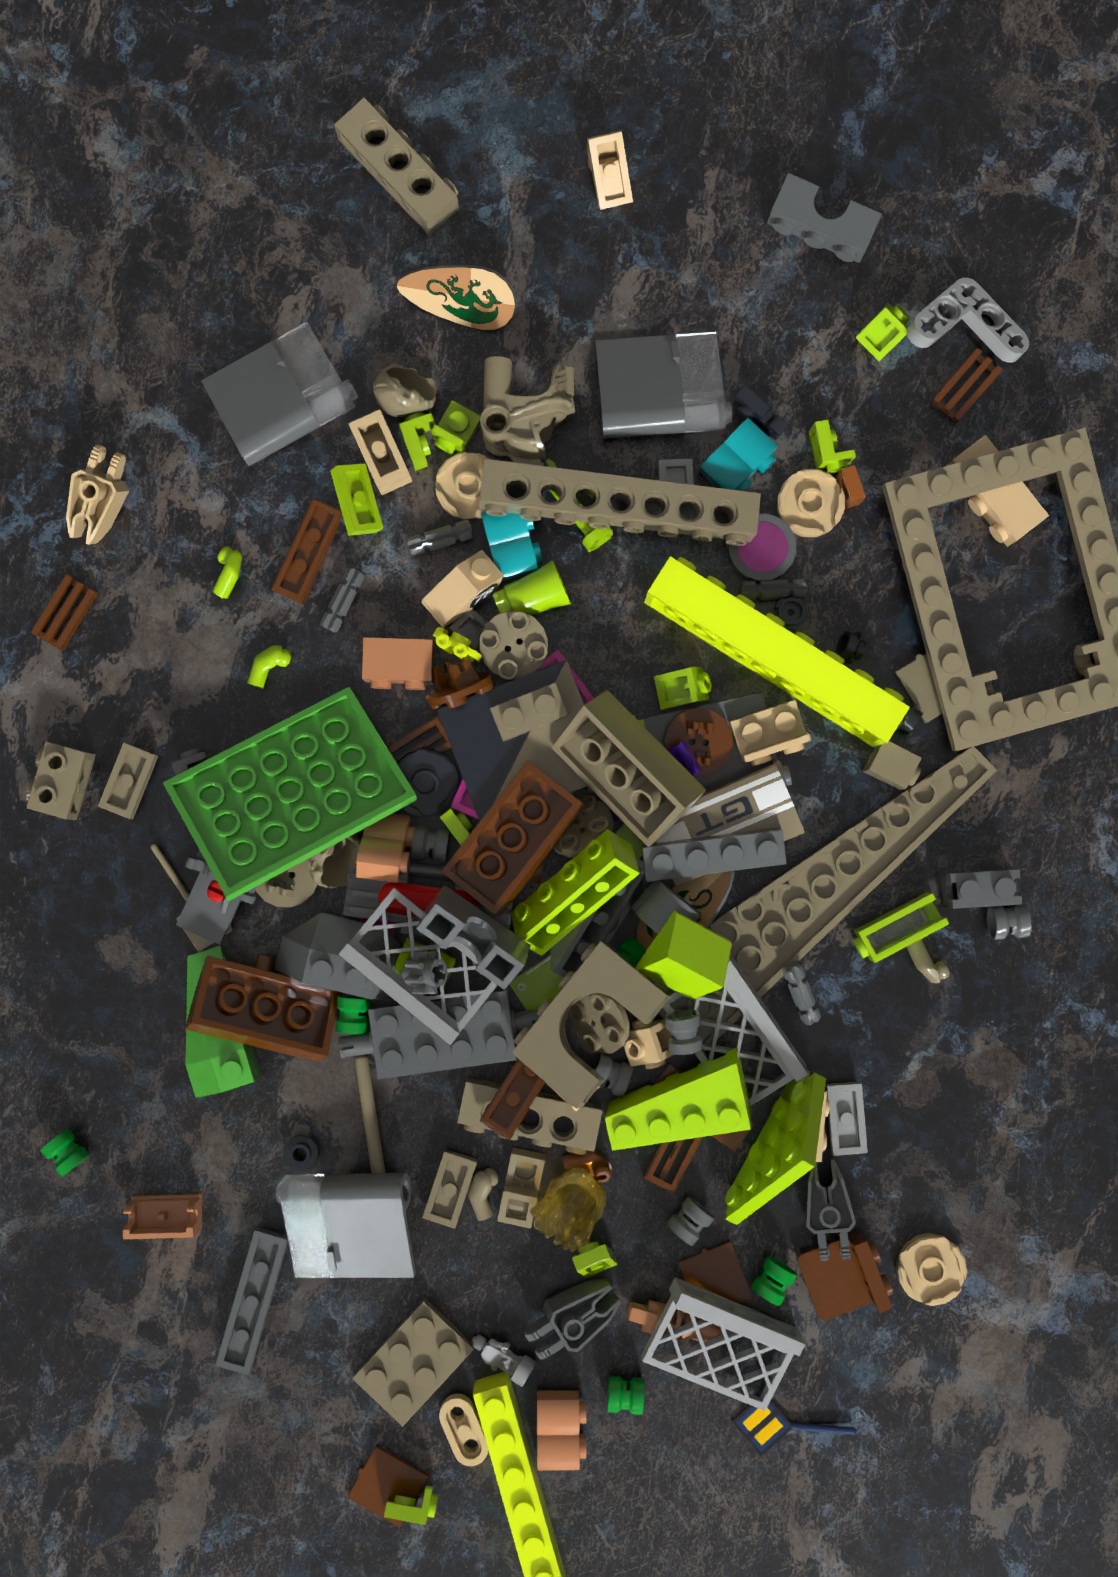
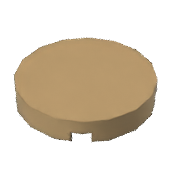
(460, 485)
(810, 502)
(931, 1269)

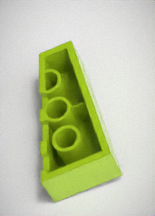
(683, 1106)

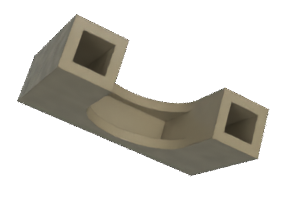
(545, 1043)

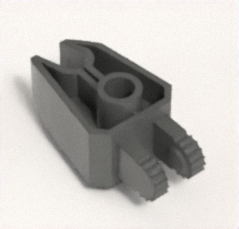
(830, 1215)
(576, 1317)

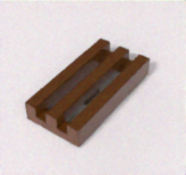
(984, 364)
(53, 606)
(425, 744)
(660, 1180)

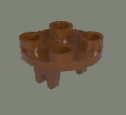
(455, 685)
(702, 725)

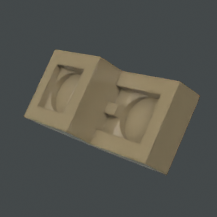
(521, 1187)

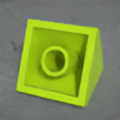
(687, 957)

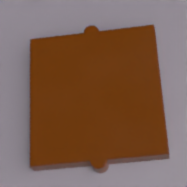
(717, 1272)
(384, 1478)

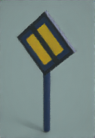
(767, 1427)

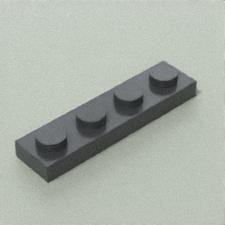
(714, 854)
(252, 1301)

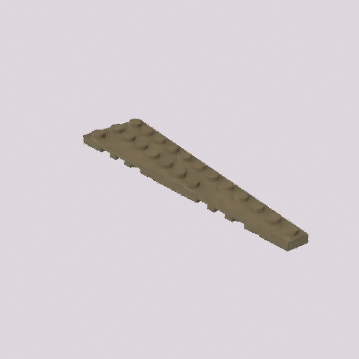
(817, 893)

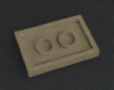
(413, 1362)

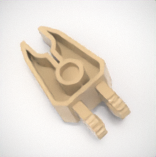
(96, 496)

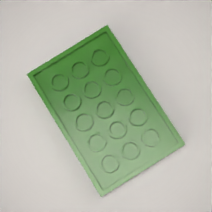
(289, 793)

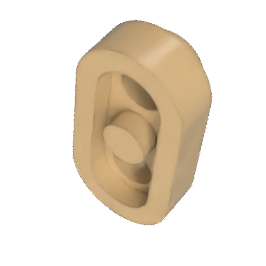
(463, 1427)

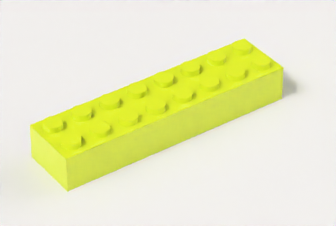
(776, 653)

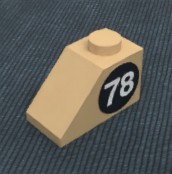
(463, 589)

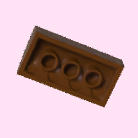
(513, 838)
(263, 1010)

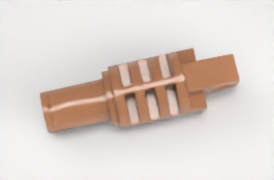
(650, 1314)

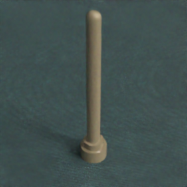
(369, 1114)

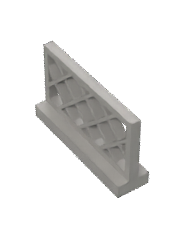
(394, 984)
(763, 1025)
(741, 1322)

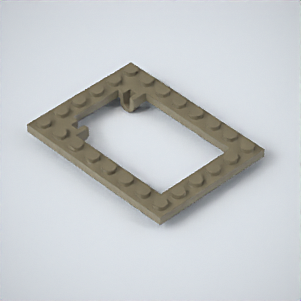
(968, 701)

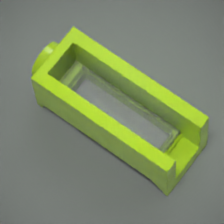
(899, 928)

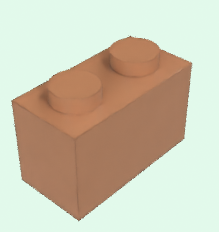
(398, 662)

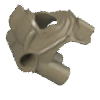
(522, 423)

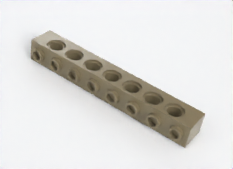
(739, 506)

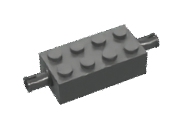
(409, 1047)

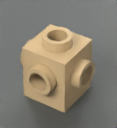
(645, 1045)

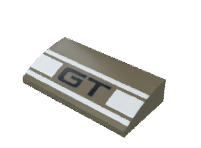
(739, 806)

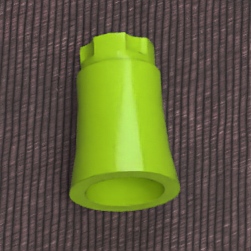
(534, 592)

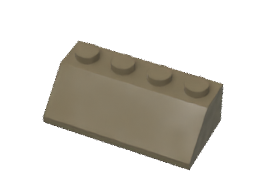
(627, 767)

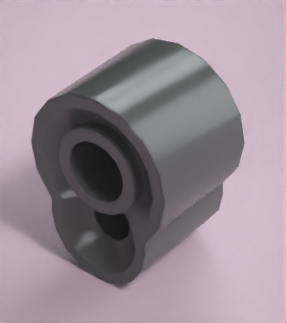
(658, 903)

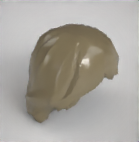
(403, 391)
(332, 865)

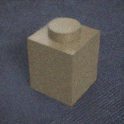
(893, 765)

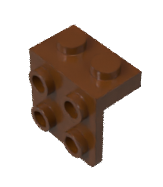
(845, 1284)

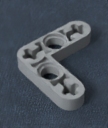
(964, 309)

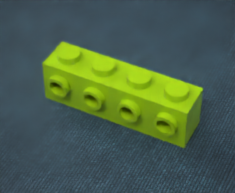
(575, 892)

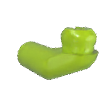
(232, 560)
(266, 660)

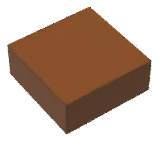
(851, 485)

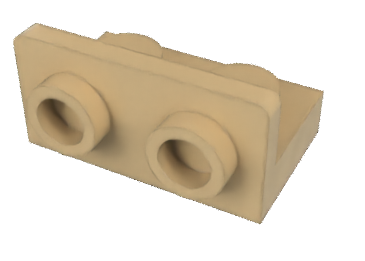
(769, 732)

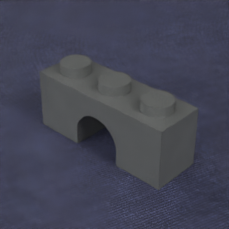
(844, 236)
(496, 948)

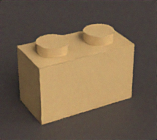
(380, 452)

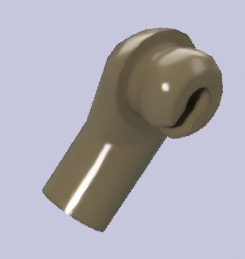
(924, 964)
(479, 1190)

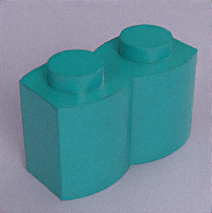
(739, 458)
(511, 544)

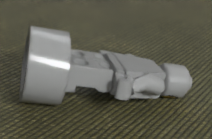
(499, 1356)

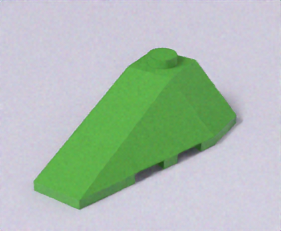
(211, 1061)

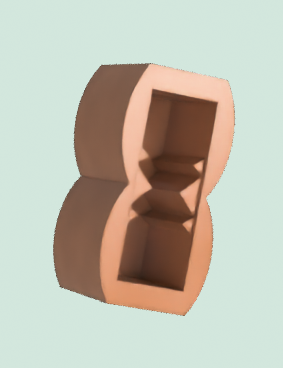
(383, 849)
(558, 1430)

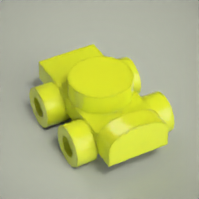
(456, 645)

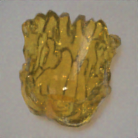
(570, 1209)

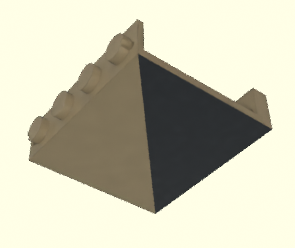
(489, 762)

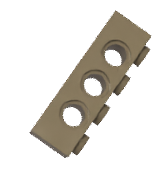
(368, 122)
(578, 1139)

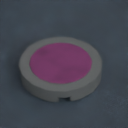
(768, 553)

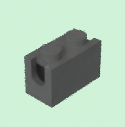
(980, 888)

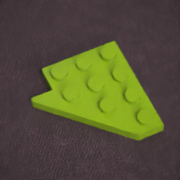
(782, 1150)

